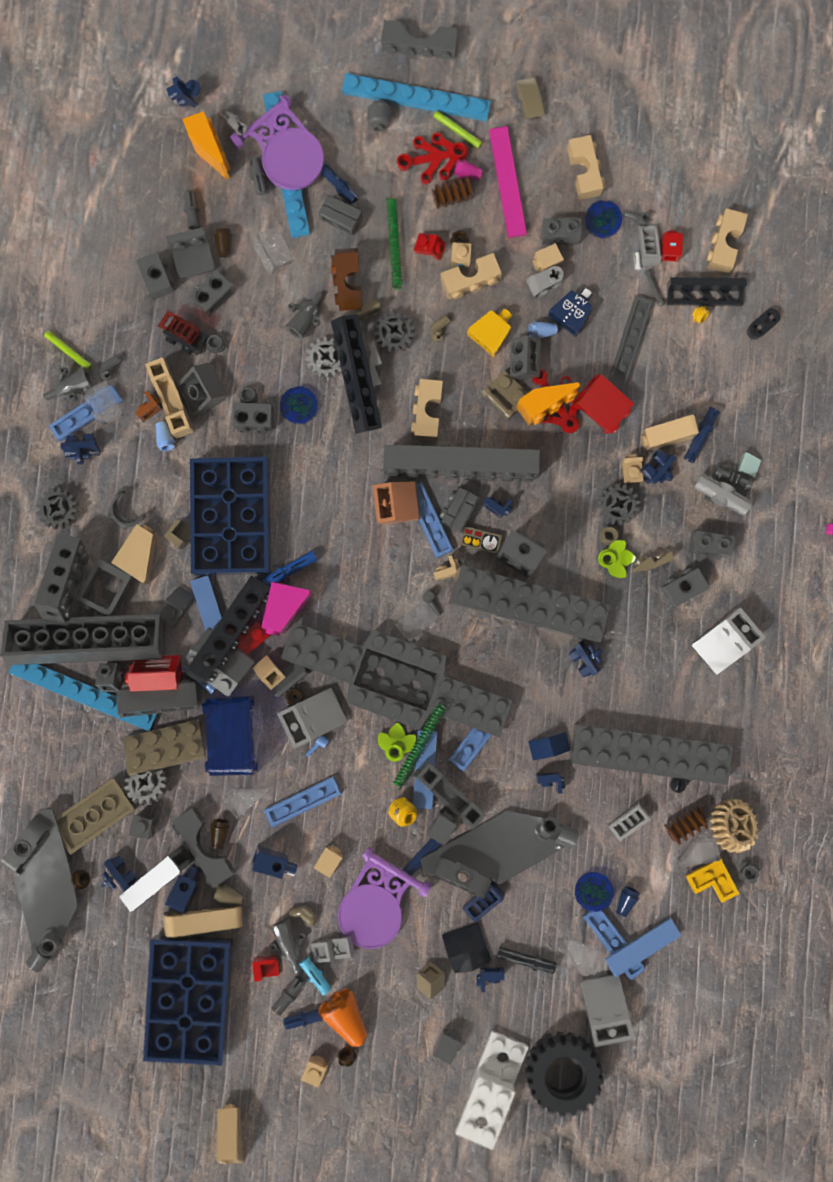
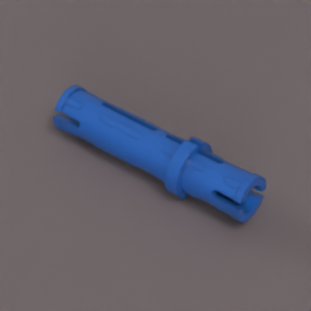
(309, 557)

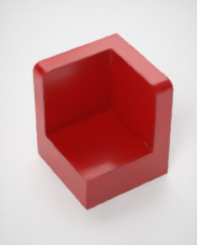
(265, 967)

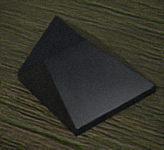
(466, 948)

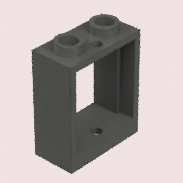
(119, 597)

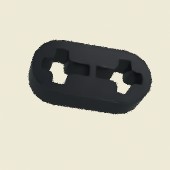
(765, 326)

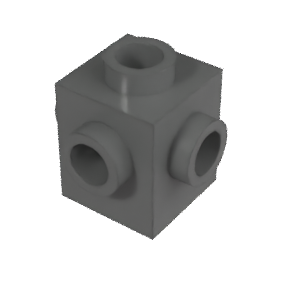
(109, 677)

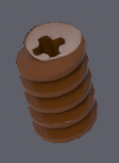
(454, 191)
(687, 825)

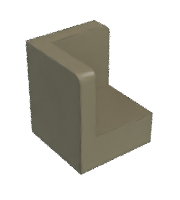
(178, 534)
(430, 980)

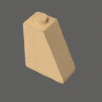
(670, 433)
(137, 553)
(229, 1135)

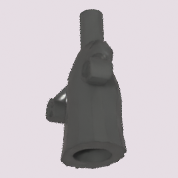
(302, 320)
(67, 387)
(289, 949)

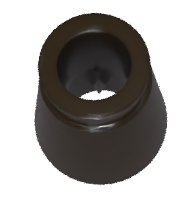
(223, 241)
(219, 832)

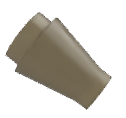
(227, 895)

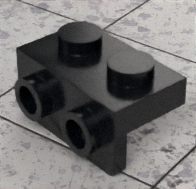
(194, 348)

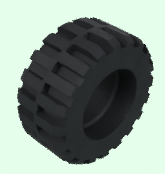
(569, 1099)

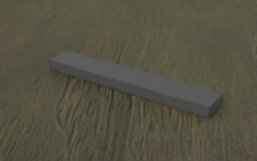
(630, 342)

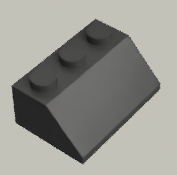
(229, 676)

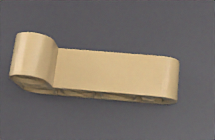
(202, 921)

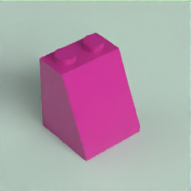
(284, 607)

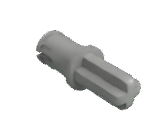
(234, 123)

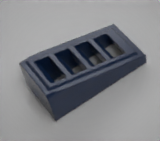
(494, 888)

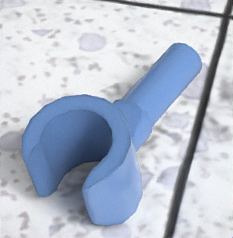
(321, 741)

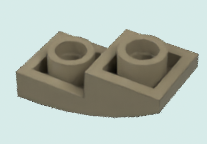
(531, 98)
(648, 564)

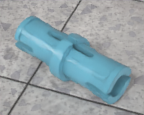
(315, 975)

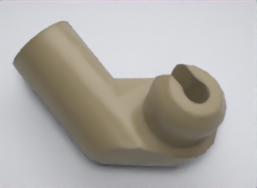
(437, 328)
(305, 913)

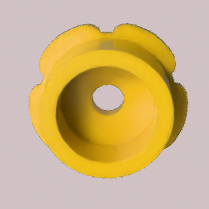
(700, 314)

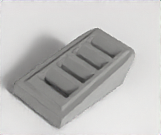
(649, 257)
(625, 816)

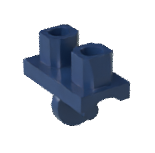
(184, 92)
(80, 450)
(661, 470)
(590, 666)
(123, 881)

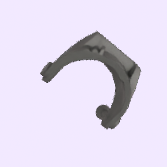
(114, 513)

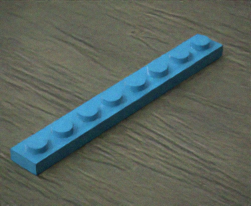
(416, 97)
(292, 198)
(78, 691)

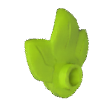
(618, 558)
(396, 739)

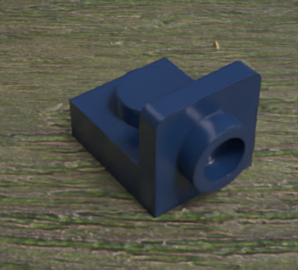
(493, 506)
(548, 779)
(492, 975)

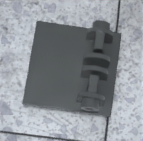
(734, 478)

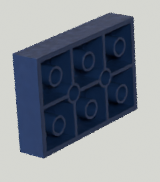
(230, 516)
(187, 1000)

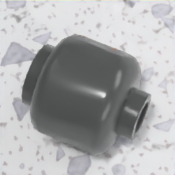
(379, 115)

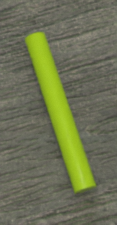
(457, 129)
(69, 351)

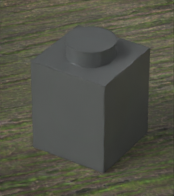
(143, 826)
(447, 1046)

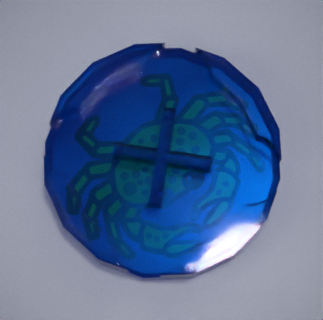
(603, 219)
(298, 405)
(594, 892)

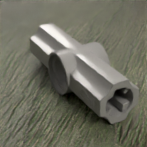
(723, 494)

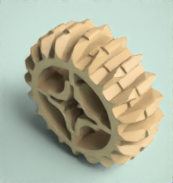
(738, 825)

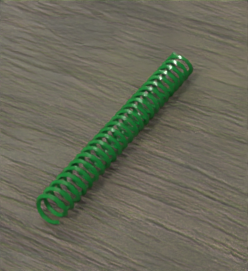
(395, 242)
(417, 748)

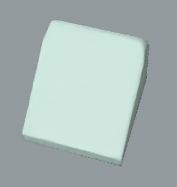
(748, 465)

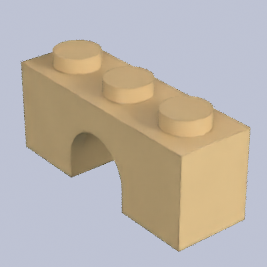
(583, 151)
(722, 256)
(487, 274)
(428, 393)

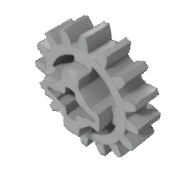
(320, 363)
(140, 792)

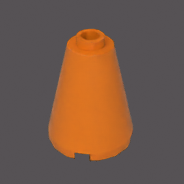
(344, 1017)

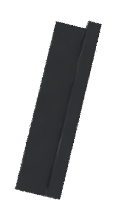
(705, 284)

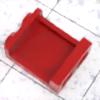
(603, 403)

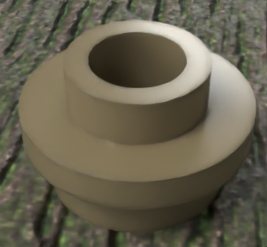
(609, 529)

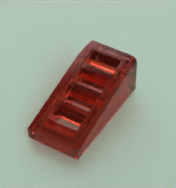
(192, 333)

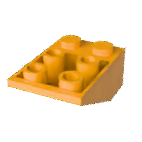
(206, 142)
(545, 400)

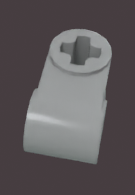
(542, 282)

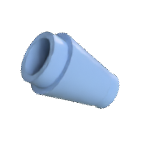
(542, 329)
(164, 438)

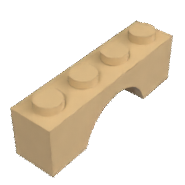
(170, 398)

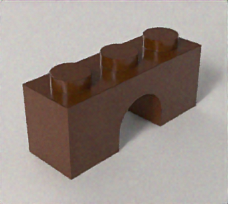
(348, 296)

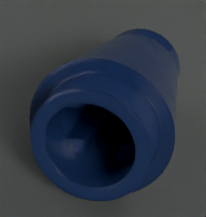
(627, 900)

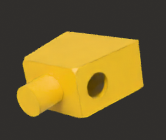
(491, 331)

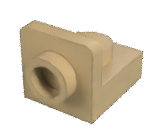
(631, 469)
(444, 572)
(314, 1070)

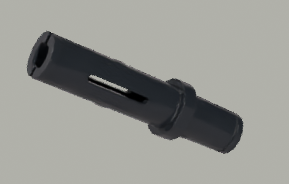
(533, 962)

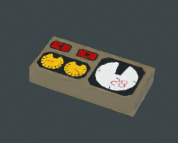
(481, 540)

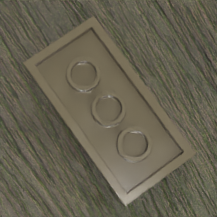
(164, 747)
(94, 815)

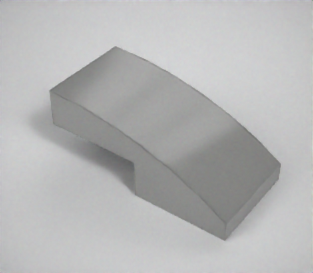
(375, 364)
(332, 949)

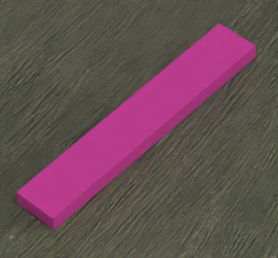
(507, 182)

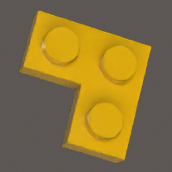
(713, 875)

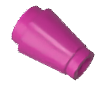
(465, 168)

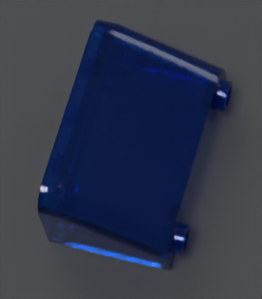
(230, 736)

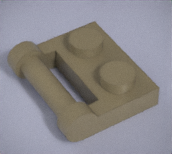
(508, 389)

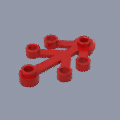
(435, 157)
(571, 416)

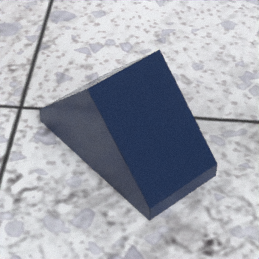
(549, 746)

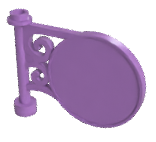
(290, 156)
(372, 911)

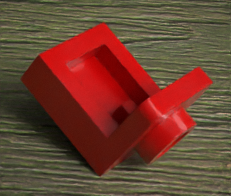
(430, 245)

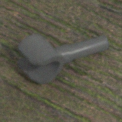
(639, 218)
(428, 598)

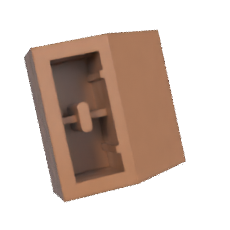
(396, 502)

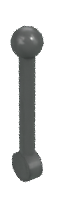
(661, 302)

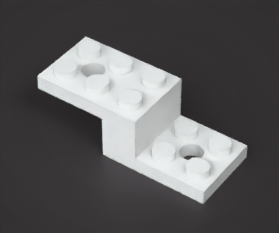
(491, 1090)

